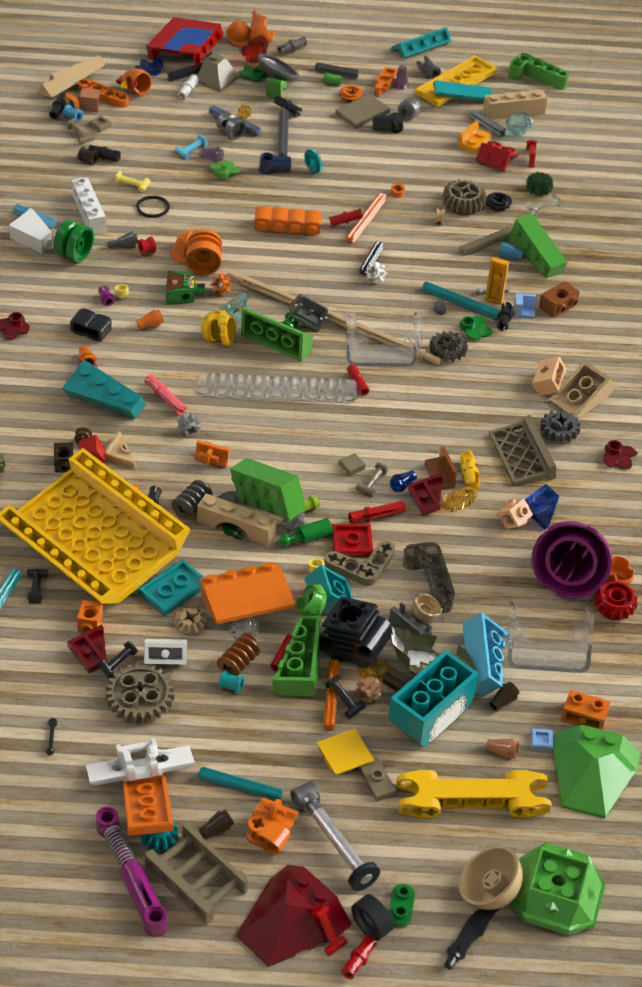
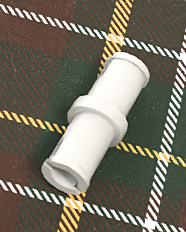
(188, 87)

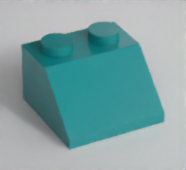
(332, 583)

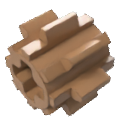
(368, 689)

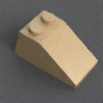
(583, 390)

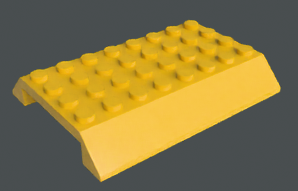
(98, 529)

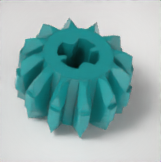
(160, 841)

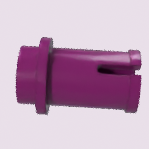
(106, 297)

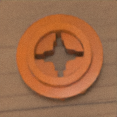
(346, 93)

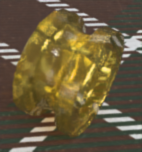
(244, 111)

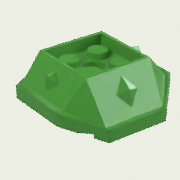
(556, 908)

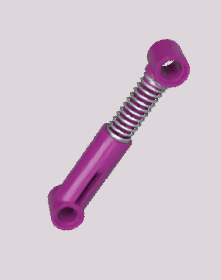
(132, 873)

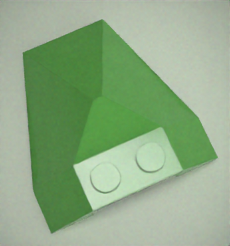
(593, 768)

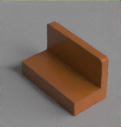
(444, 465)

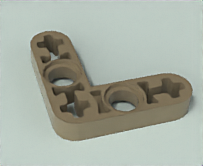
(368, 568)

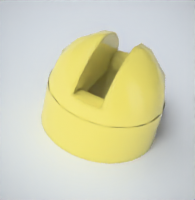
(121, 291)
(315, 563)

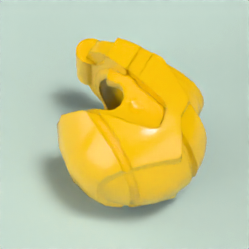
(220, 326)

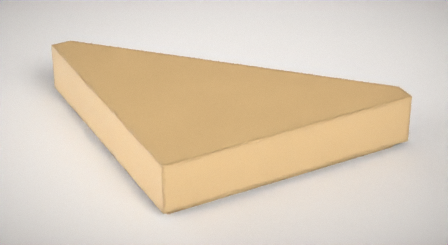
(119, 452)

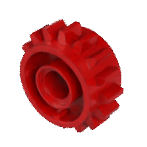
(615, 600)

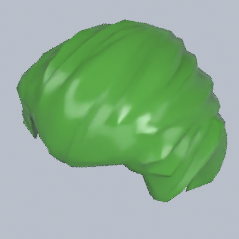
(312, 601)

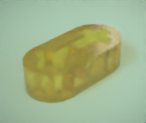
(460, 499)

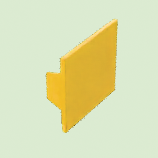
(345, 752)

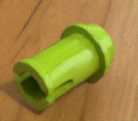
(311, 503)

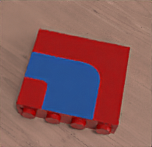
(186, 37)

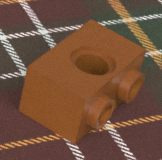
(559, 299)

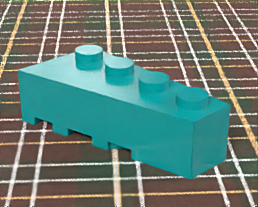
(99, 388)

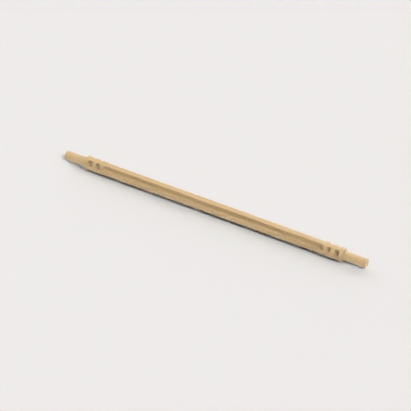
(332, 317)

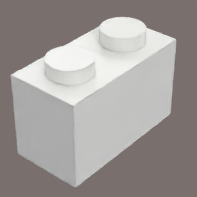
(165, 651)

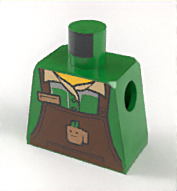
(182, 287)

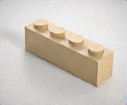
(510, 103)

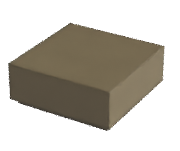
(100, 123)
(352, 464)

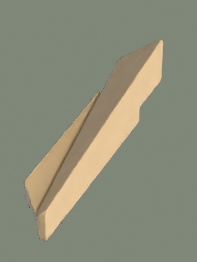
(69, 76)

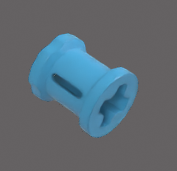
(70, 112)

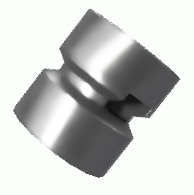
(231, 125)

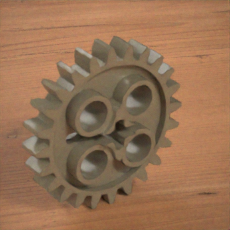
(140, 693)

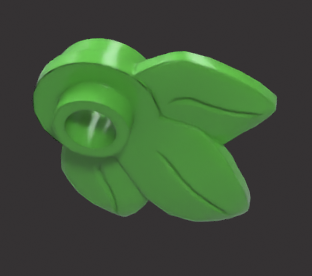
(224, 169)

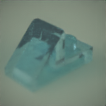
(235, 306)

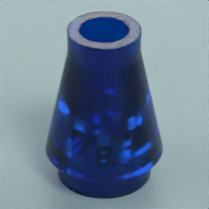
(400, 481)

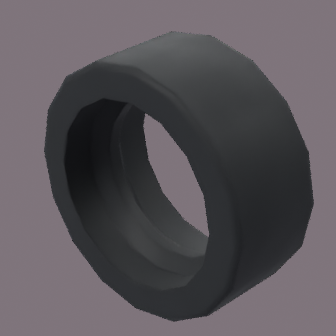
(372, 917)

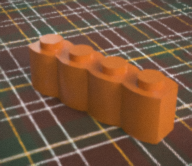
(284, 220)

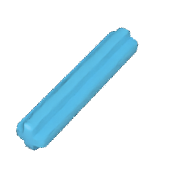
(49, 221)

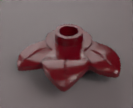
(14, 325)
(618, 455)

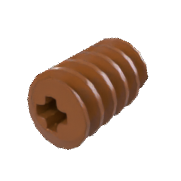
(239, 655)

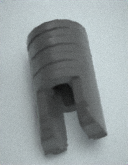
(429, 68)

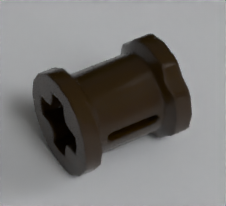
(92, 158)

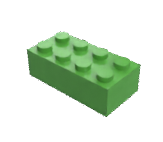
(268, 488)

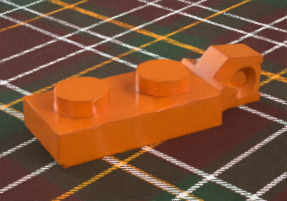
(384, 80)

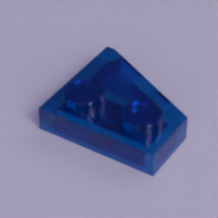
(542, 505)

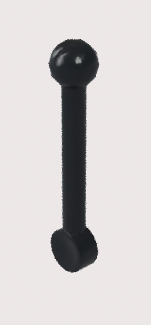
(52, 723)

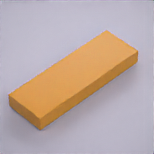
(496, 280)

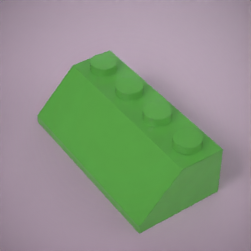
(275, 334)

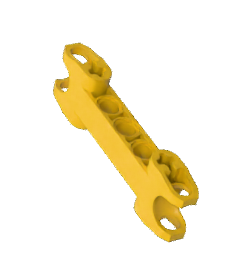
(507, 793)

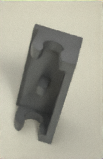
(308, 312)
(403, 620)

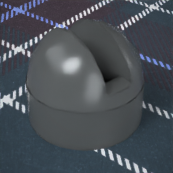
(439, 307)

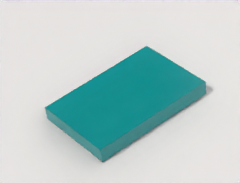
(172, 587)

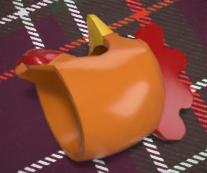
(135, 81)

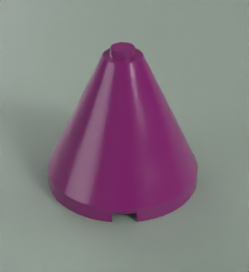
(572, 559)

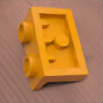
(472, 138)

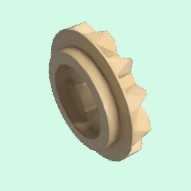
(187, 626)

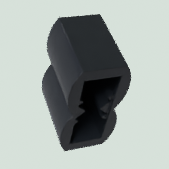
(90, 324)

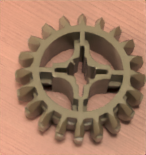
(464, 196)

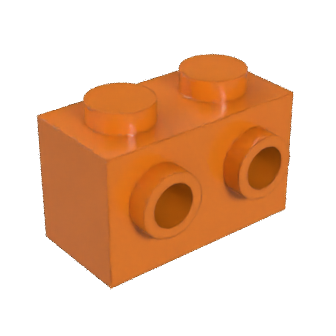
(585, 710)

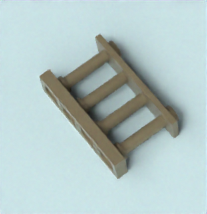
(188, 893)

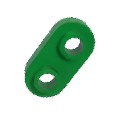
(402, 904)

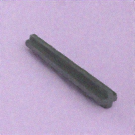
(283, 132)

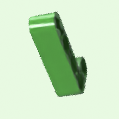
(538, 69)

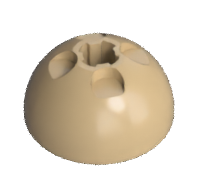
(491, 878)

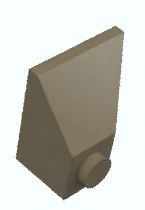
(216, 73)

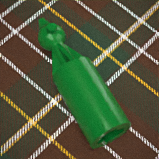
(307, 533)

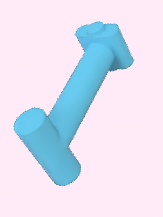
(185, 151)

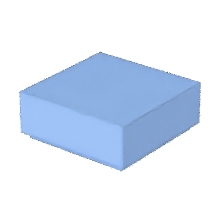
(541, 740)

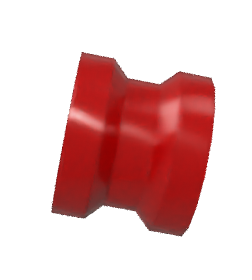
(147, 246)

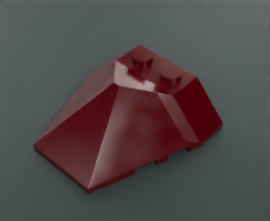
(282, 918)

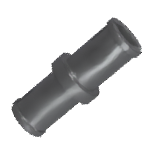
(292, 45)

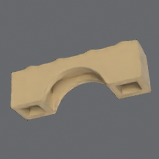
(257, 525)

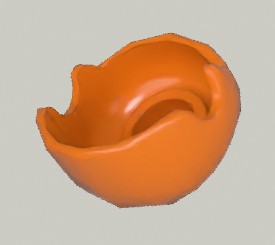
(621, 570)

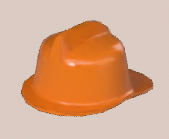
(179, 249)

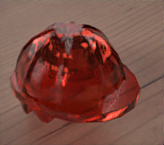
(253, 48)

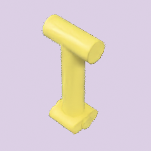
(141, 184)

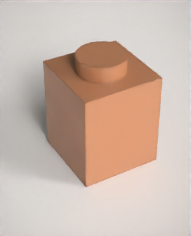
(89, 99)

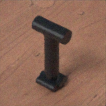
(35, 595)
(107, 668)
(353, 708)

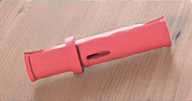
(161, 390)

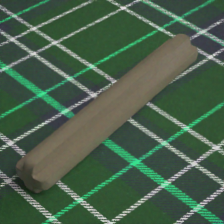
(485, 241)

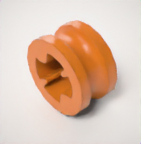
(397, 190)

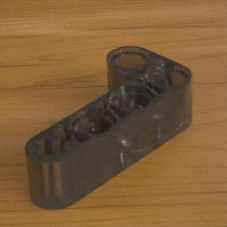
(430, 558)

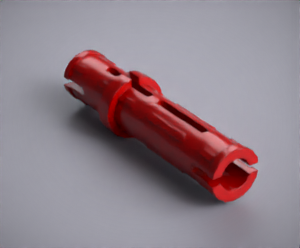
(369, 514)

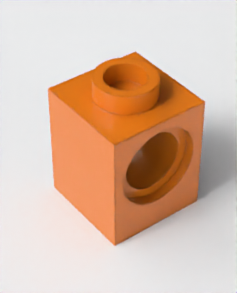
(89, 615)

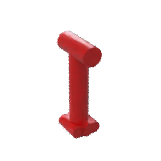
(531, 146)
(335, 943)

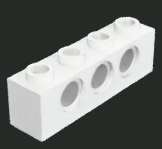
(88, 205)

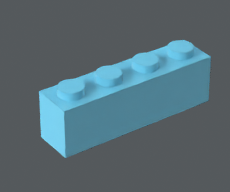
(484, 644)

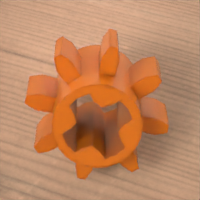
(221, 279)

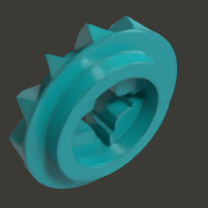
(313, 161)

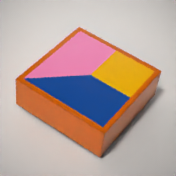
(71, 100)

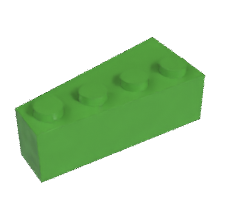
(537, 245)
(300, 665)

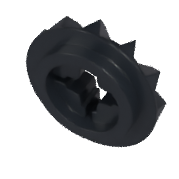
(494, 201)

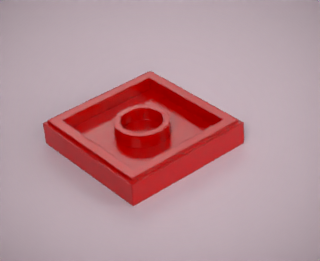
(352, 539)

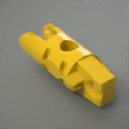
(470, 469)

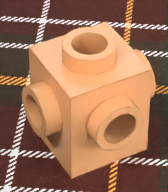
(515, 513)

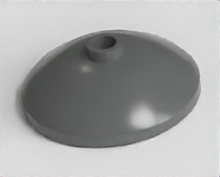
(277, 68)

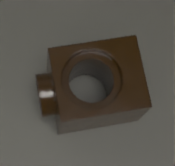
(62, 453)

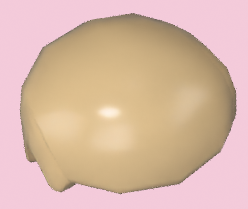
(426, 608)

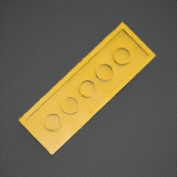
(468, 72)

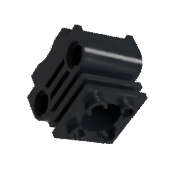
(355, 632)

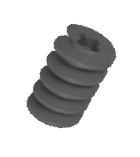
(188, 500)

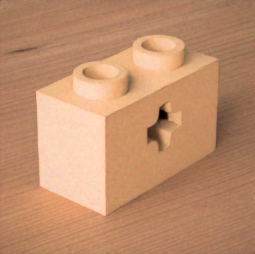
(549, 376)

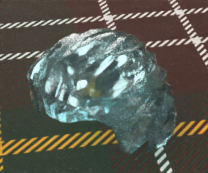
(519, 123)

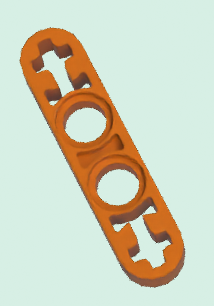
(117, 98)

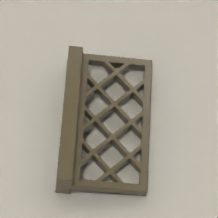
(539, 450)

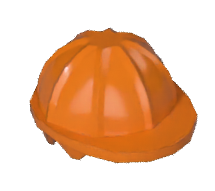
(238, 33)

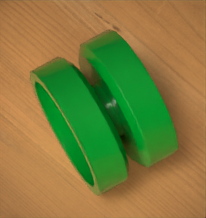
(73, 240)

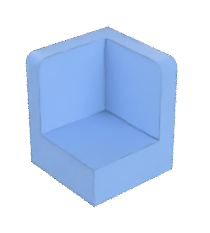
(524, 305)

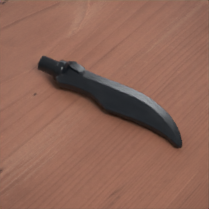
(470, 932)

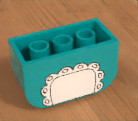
(433, 698)

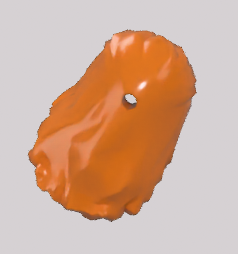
(259, 28)

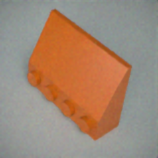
(246, 593)

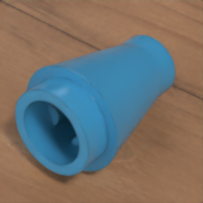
(509, 251)

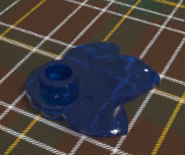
(152, 68)

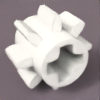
(375, 268)

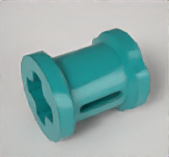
(231, 682)

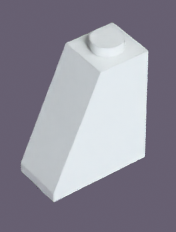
(31, 232)

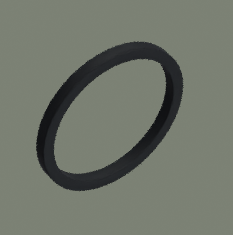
(153, 215)

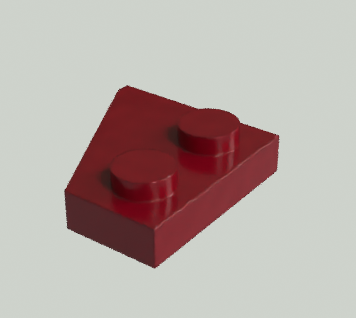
(427, 493)
(89, 648)

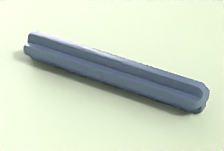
(251, 128)

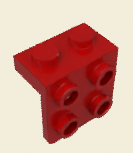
(495, 155)

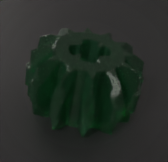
(539, 184)

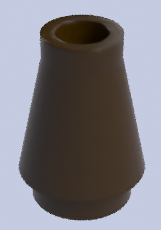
(504, 696)
(217, 824)

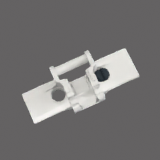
(152, 765)

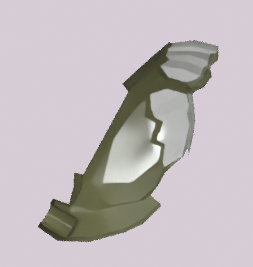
(417, 650)

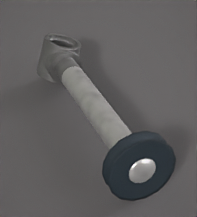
(308, 799)

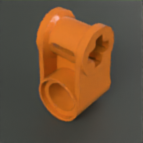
(268, 836)

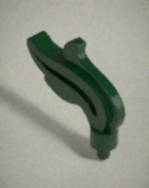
(231, 530)

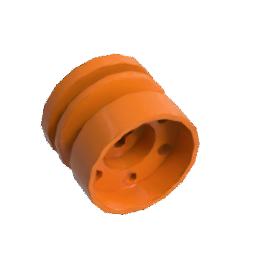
(204, 252)

